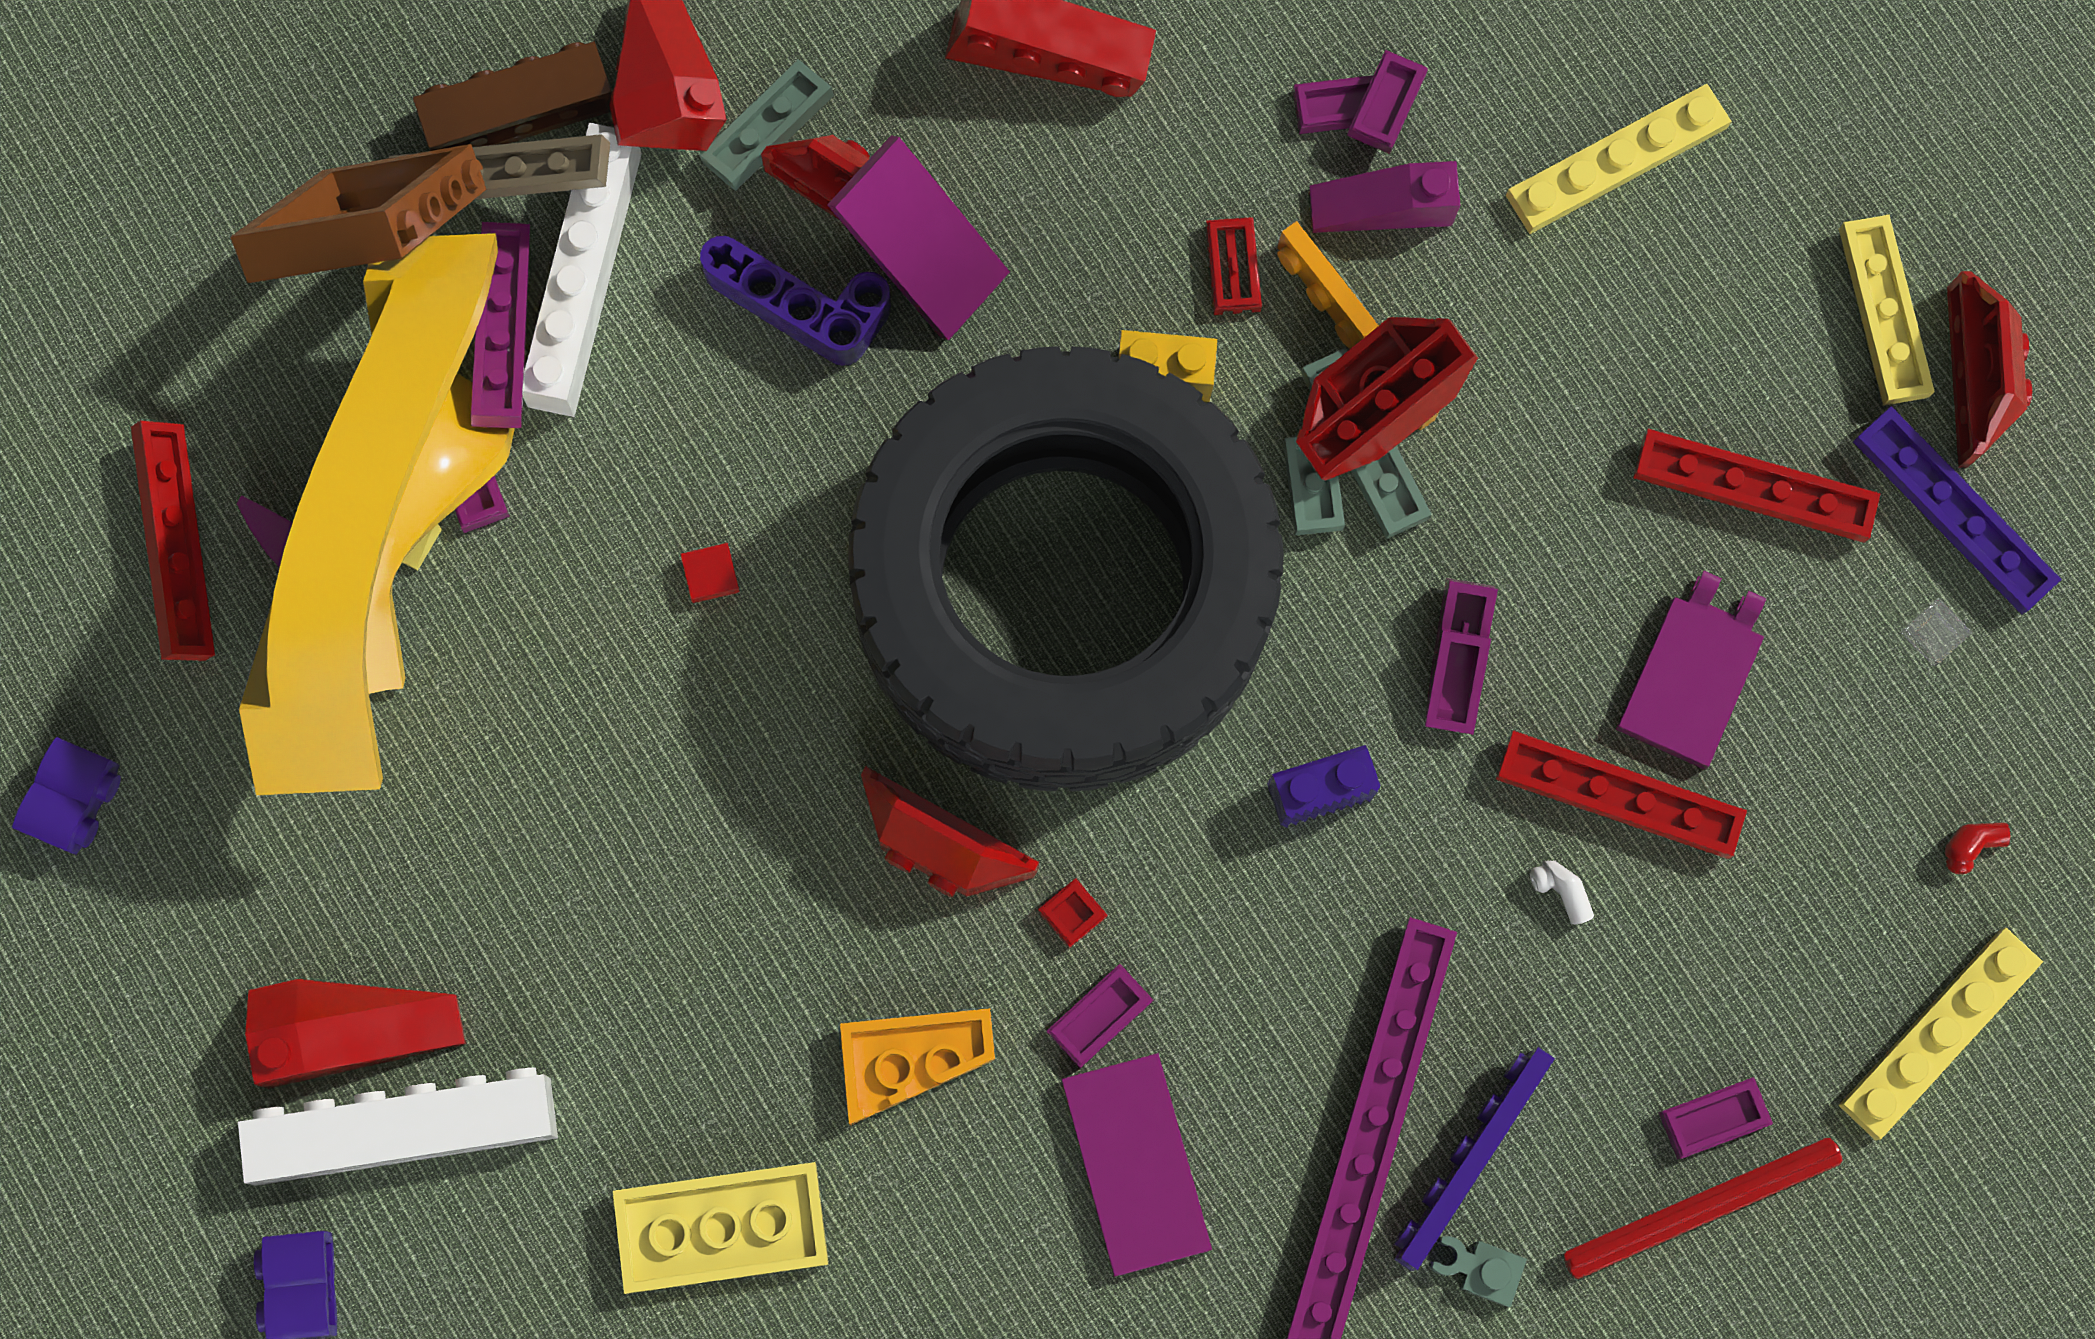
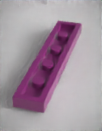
(502, 332)

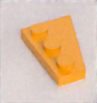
(910, 1055)

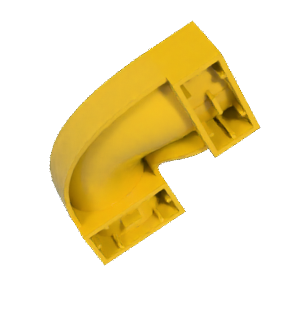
(380, 483)

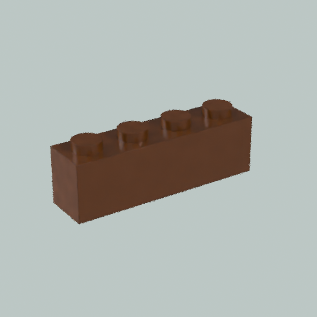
(517, 100)

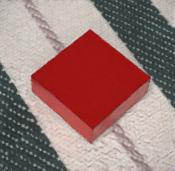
(710, 573)
(1072, 913)

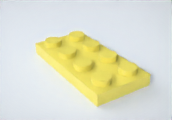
(720, 1228)

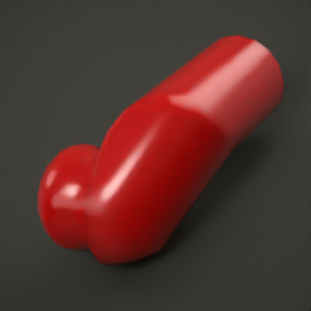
(1969, 842)

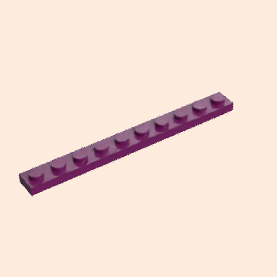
(1372, 1132)

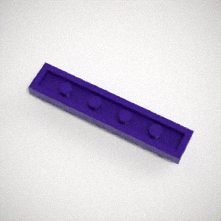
(1957, 510)
(1471, 1157)

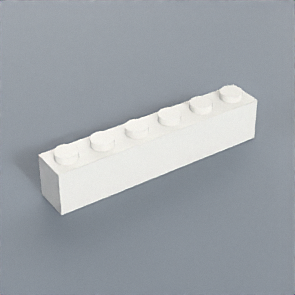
(579, 283)
(397, 1128)

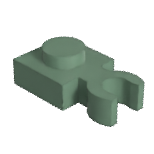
(1486, 1271)

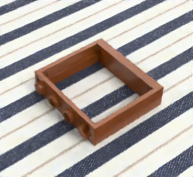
(355, 212)

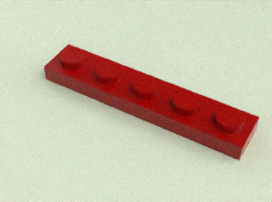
(1756, 485)
(172, 541)
(1621, 795)

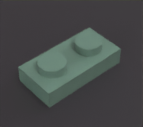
(1314, 501)

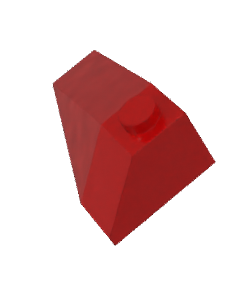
(664, 81)
(329, 1028)

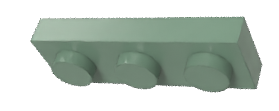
(766, 122)

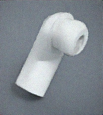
(1568, 885)

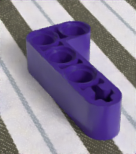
(792, 293)

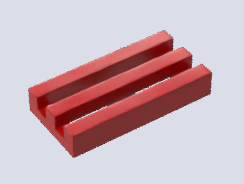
(1236, 303)

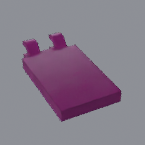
(1693, 674)

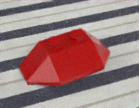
(815, 166)
(1986, 365)
(1382, 392)
(940, 843)

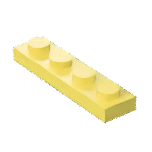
(1886, 310)

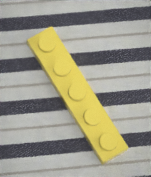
(1618, 158)
(1940, 1034)

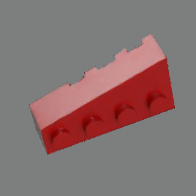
(1053, 43)

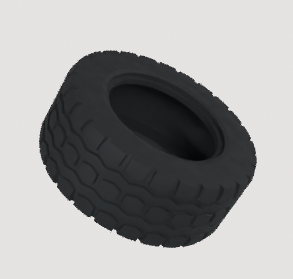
(1094, 419)

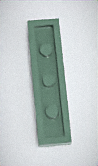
(1384, 482)

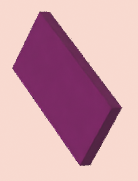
(919, 237)
(1136, 1165)

